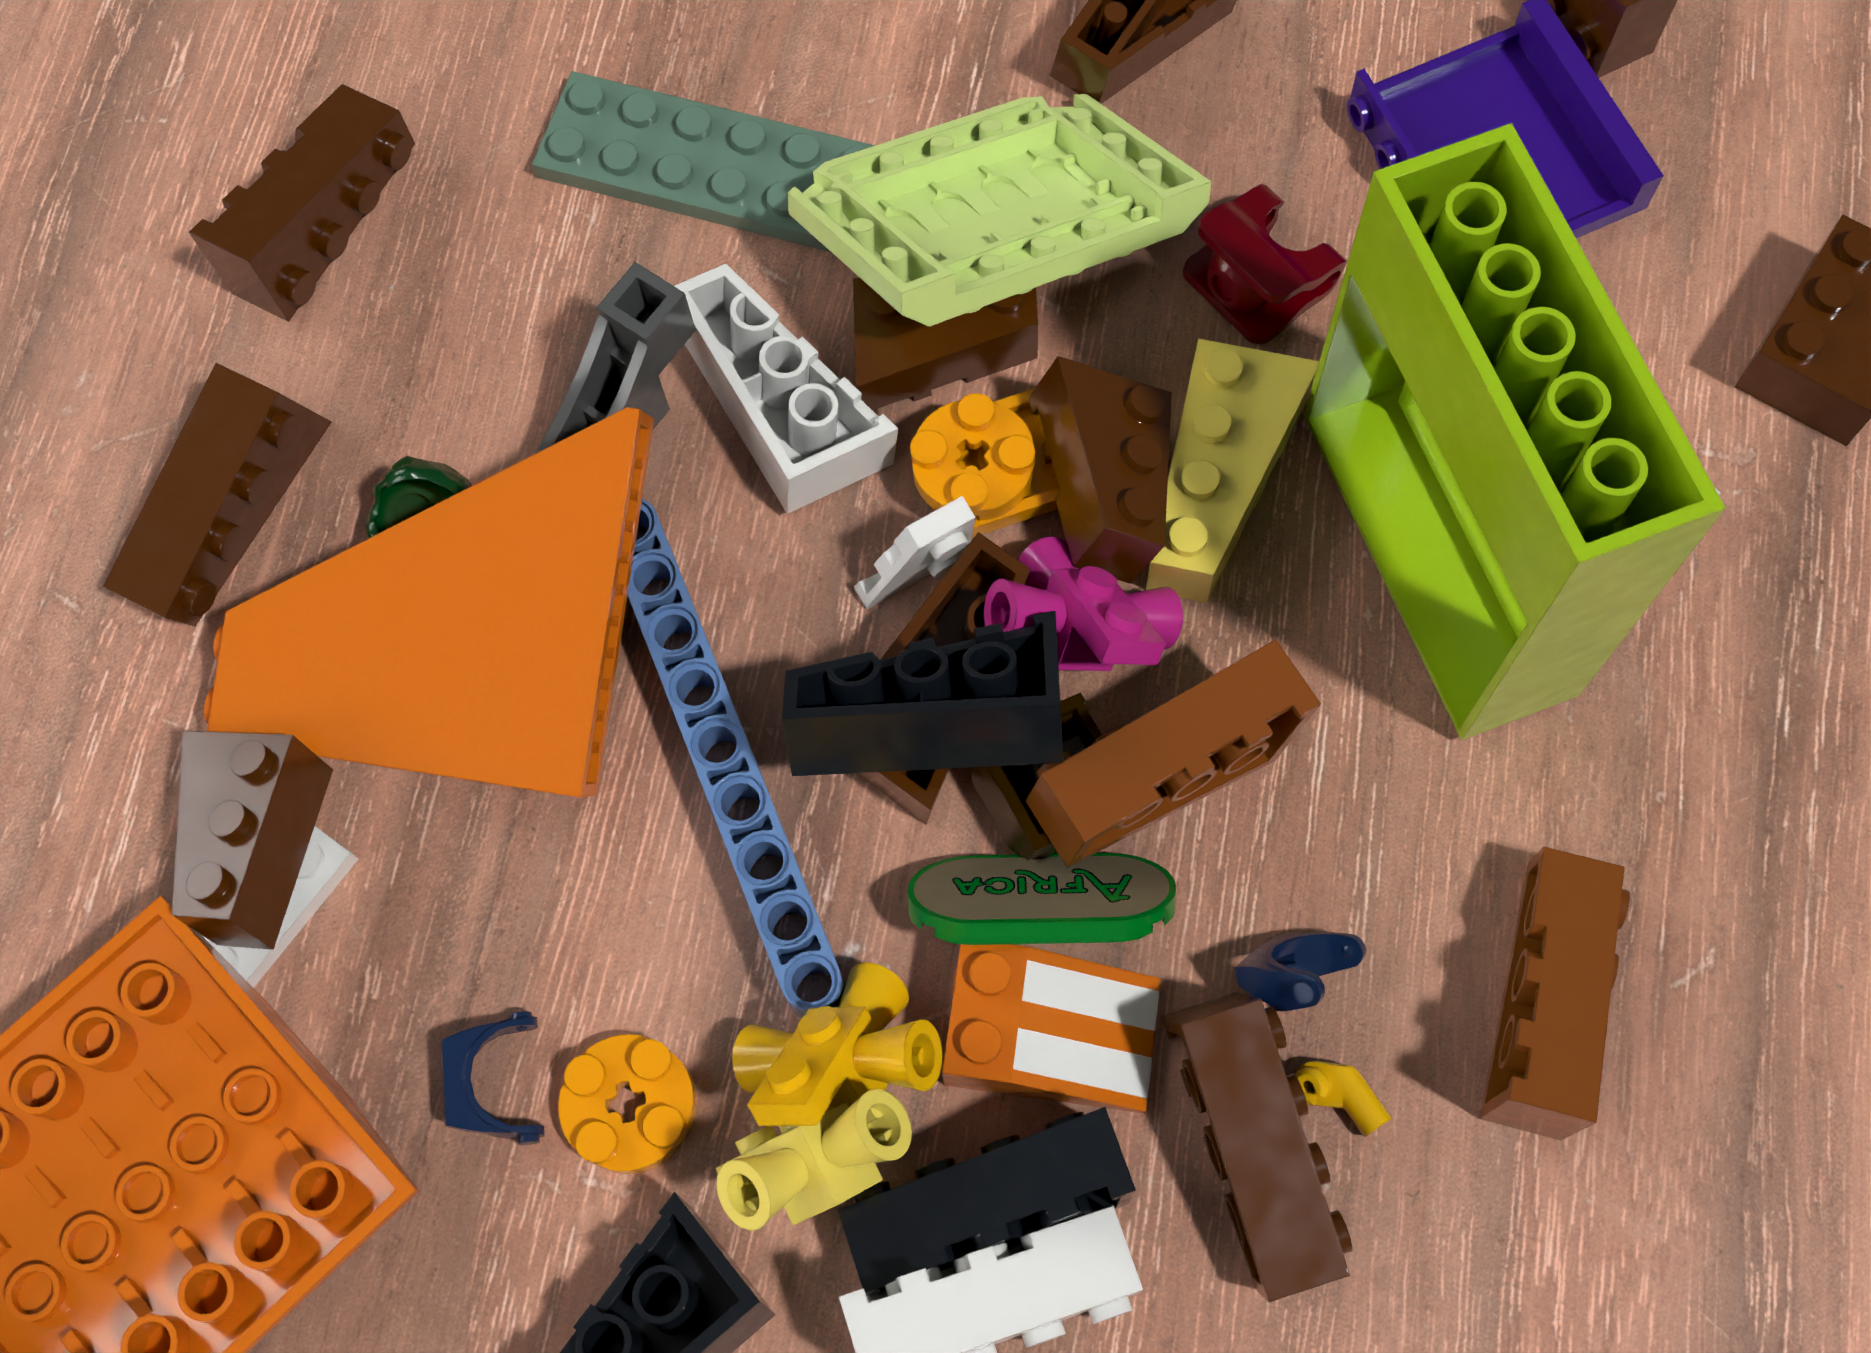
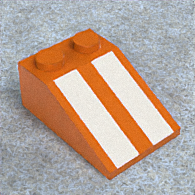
(1051, 1028)

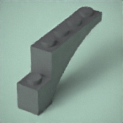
(633, 340)

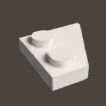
(920, 550)

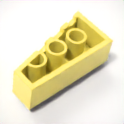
(1227, 443)

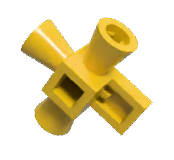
(837, 1053)

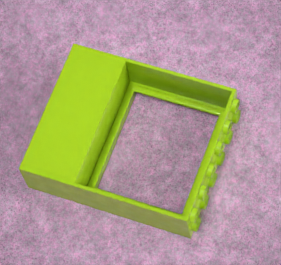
(1499, 434)

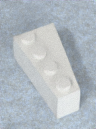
(787, 406)
(1001, 1293)

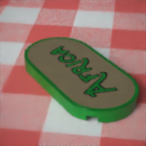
(1041, 899)

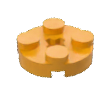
(973, 424)
(659, 1124)

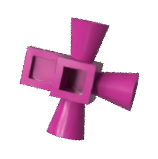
(1093, 614)

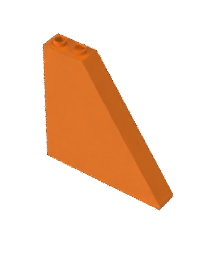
(462, 634)

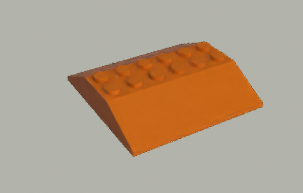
(172, 1157)

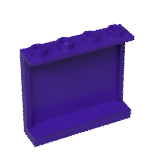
(1539, 85)

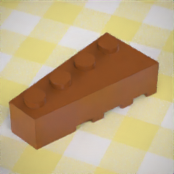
(1173, 754)
(1557, 996)

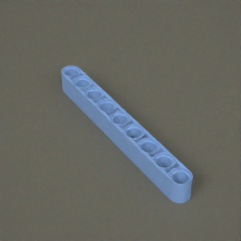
(728, 780)

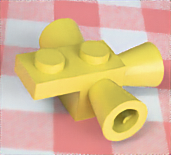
(813, 1165)

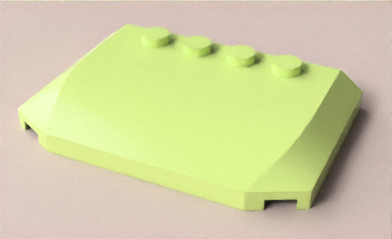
(997, 204)

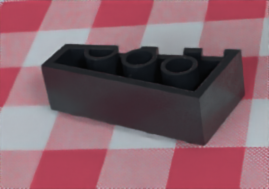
(930, 706)
(987, 1199)
(673, 1295)

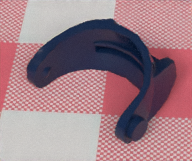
(1288, 967)
(460, 1105)

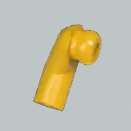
(1345, 1088)

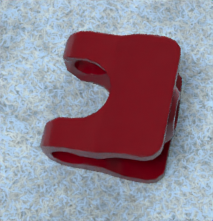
(1253, 277)

